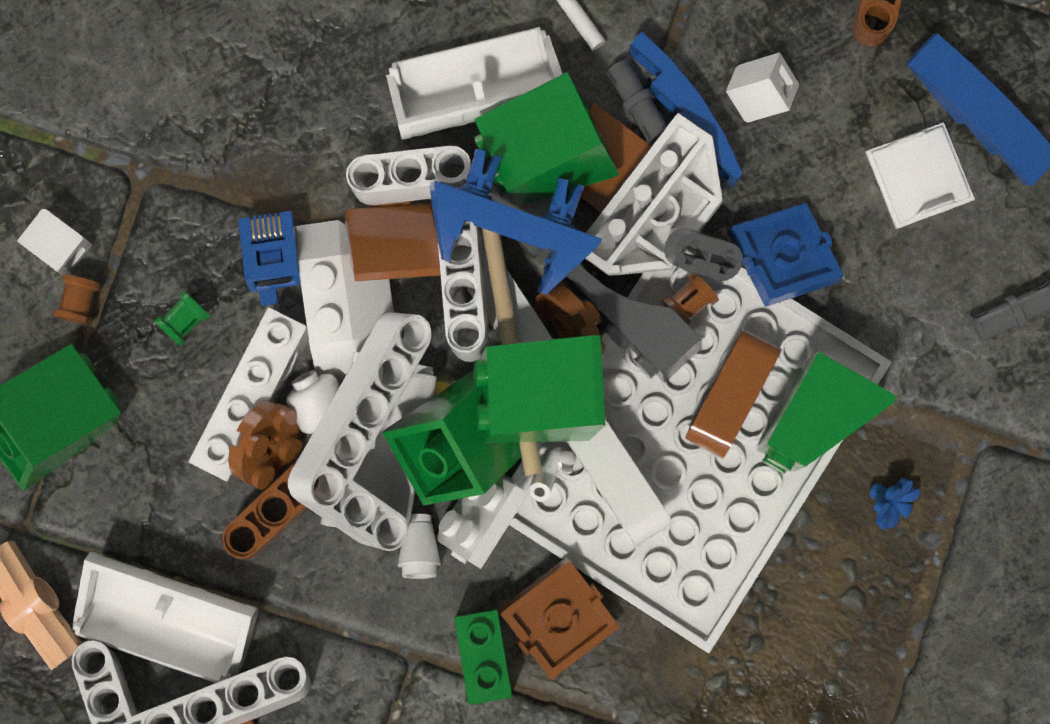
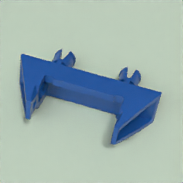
(551, 231)

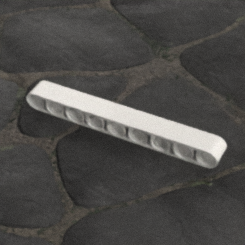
(604, 454)

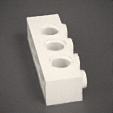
(257, 379)

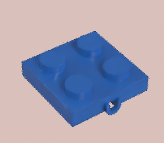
(786, 254)

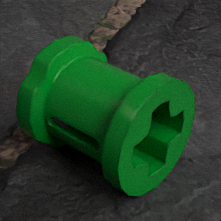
(182, 318)

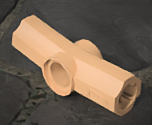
(32, 608)

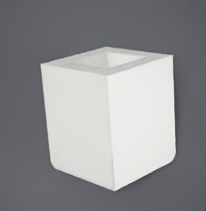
(762, 87)
(54, 242)

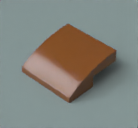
(392, 242)

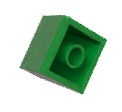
(544, 139)
(541, 391)
(819, 413)
(52, 415)
(445, 451)

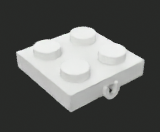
(480, 521)

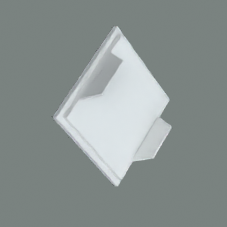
(919, 175)

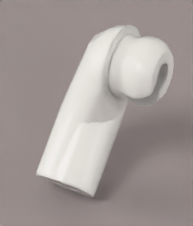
(554, 462)

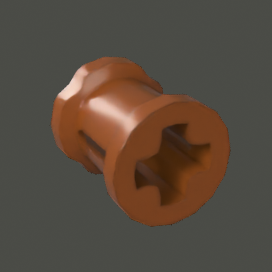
(691, 298)
(76, 299)

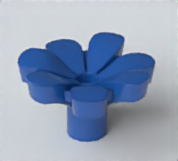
(893, 502)

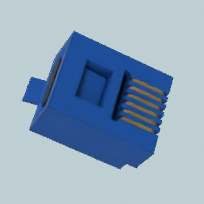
(269, 254)

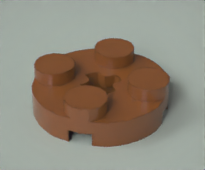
(567, 314)
(266, 444)

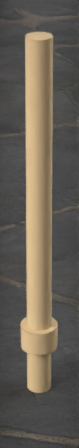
(507, 326)

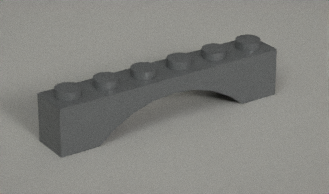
(652, 332)

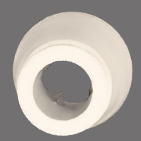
(419, 551)

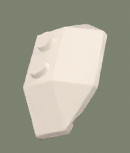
(667, 191)
(336, 308)

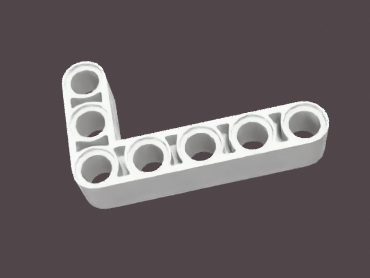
(453, 274)
(359, 433)
(184, 709)

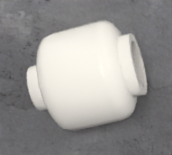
(311, 398)

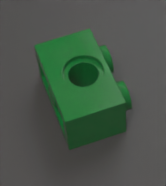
(483, 657)

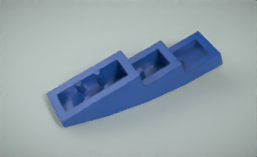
(680, 97)
(982, 108)

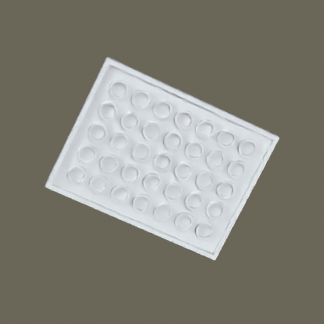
(721, 510)

